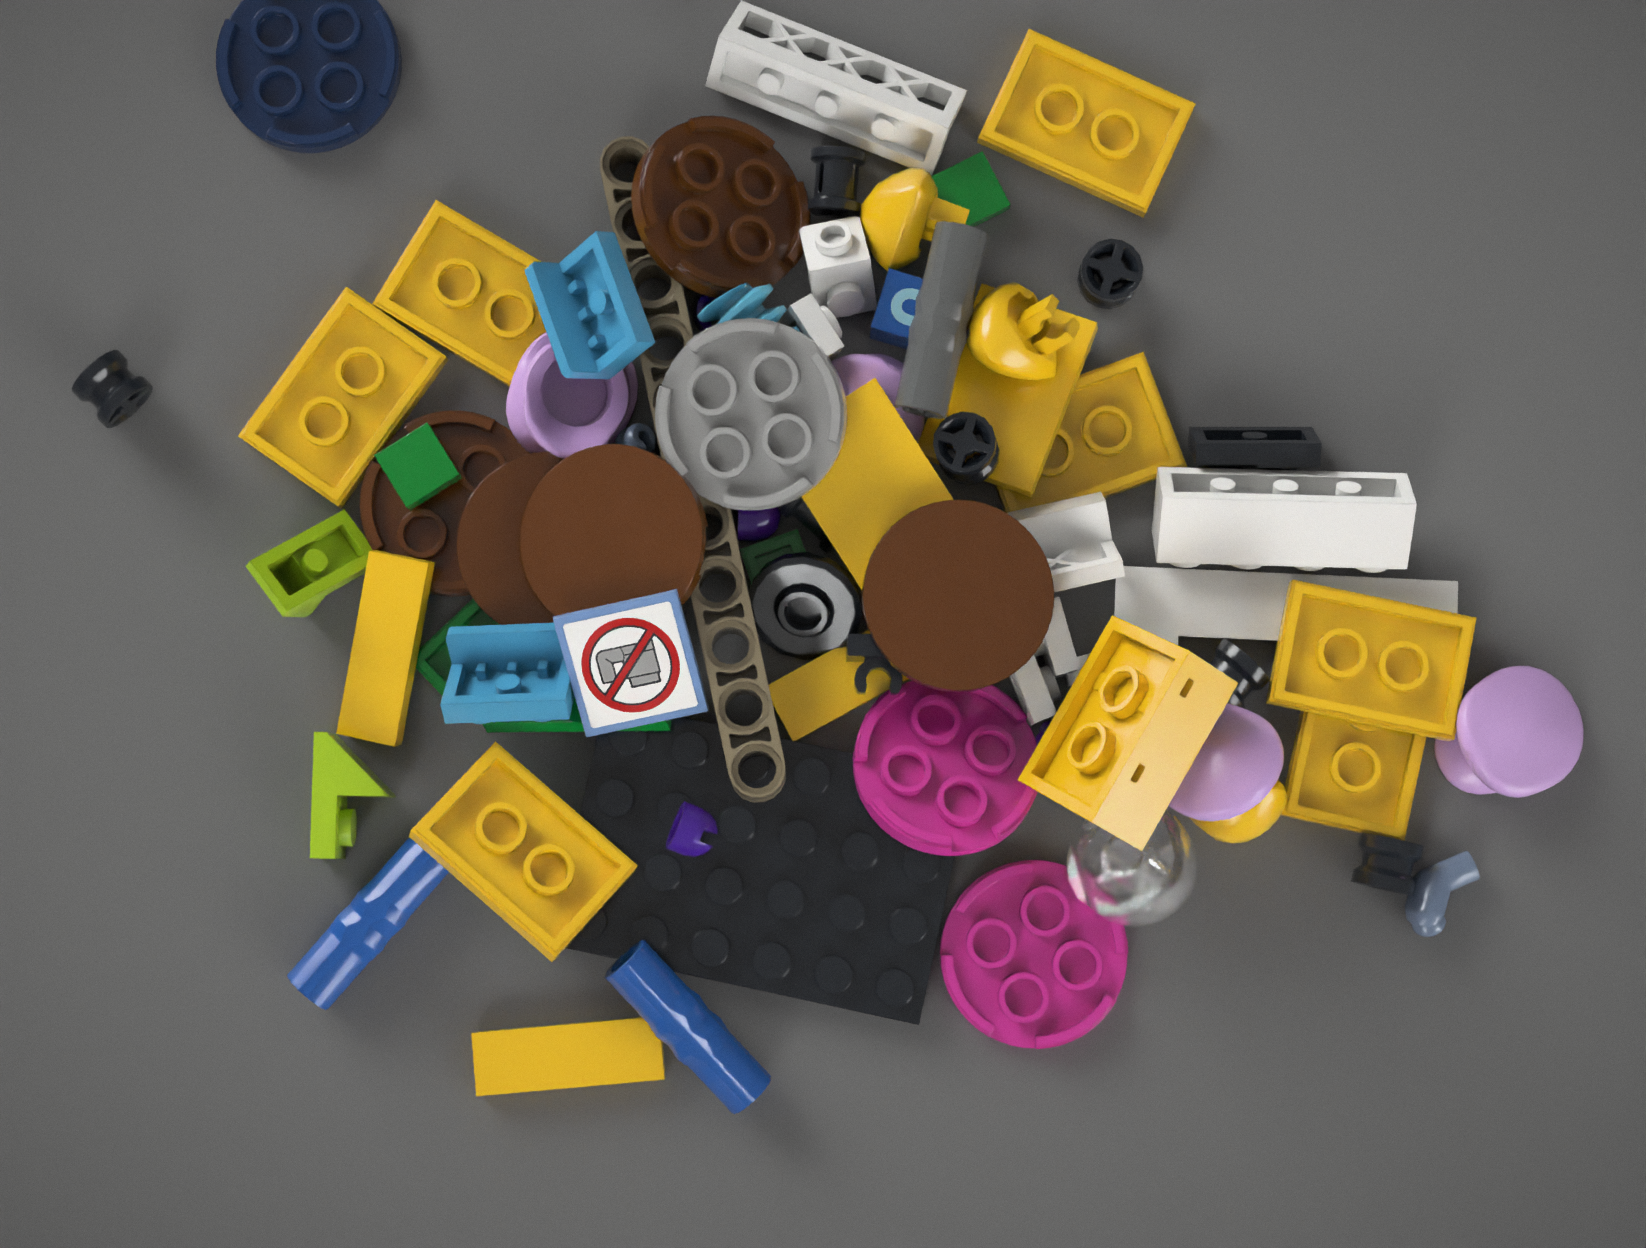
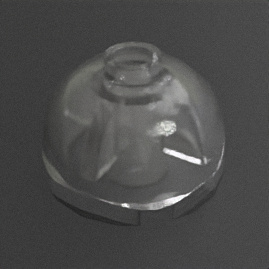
(1129, 883)

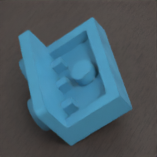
(591, 309)
(506, 675)

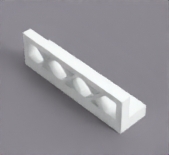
(830, 92)
(1074, 540)

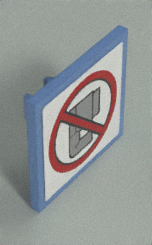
(631, 663)

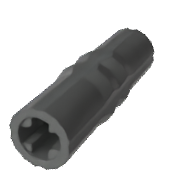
(941, 320)

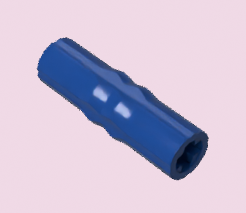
(367, 924)
(688, 1027)

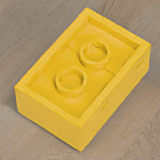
(1128, 731)

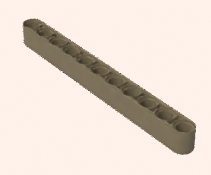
(722, 556)

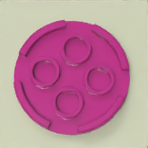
(944, 767)
(1031, 957)

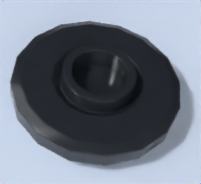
(805, 605)

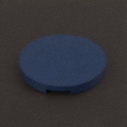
(309, 70)

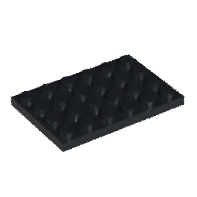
(791, 895)

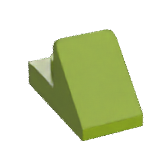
(311, 565)
(336, 776)

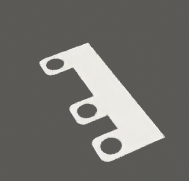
(1242, 602)

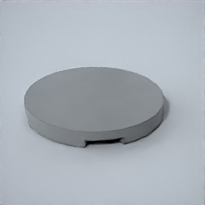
(751, 414)

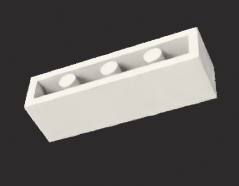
(1283, 518)

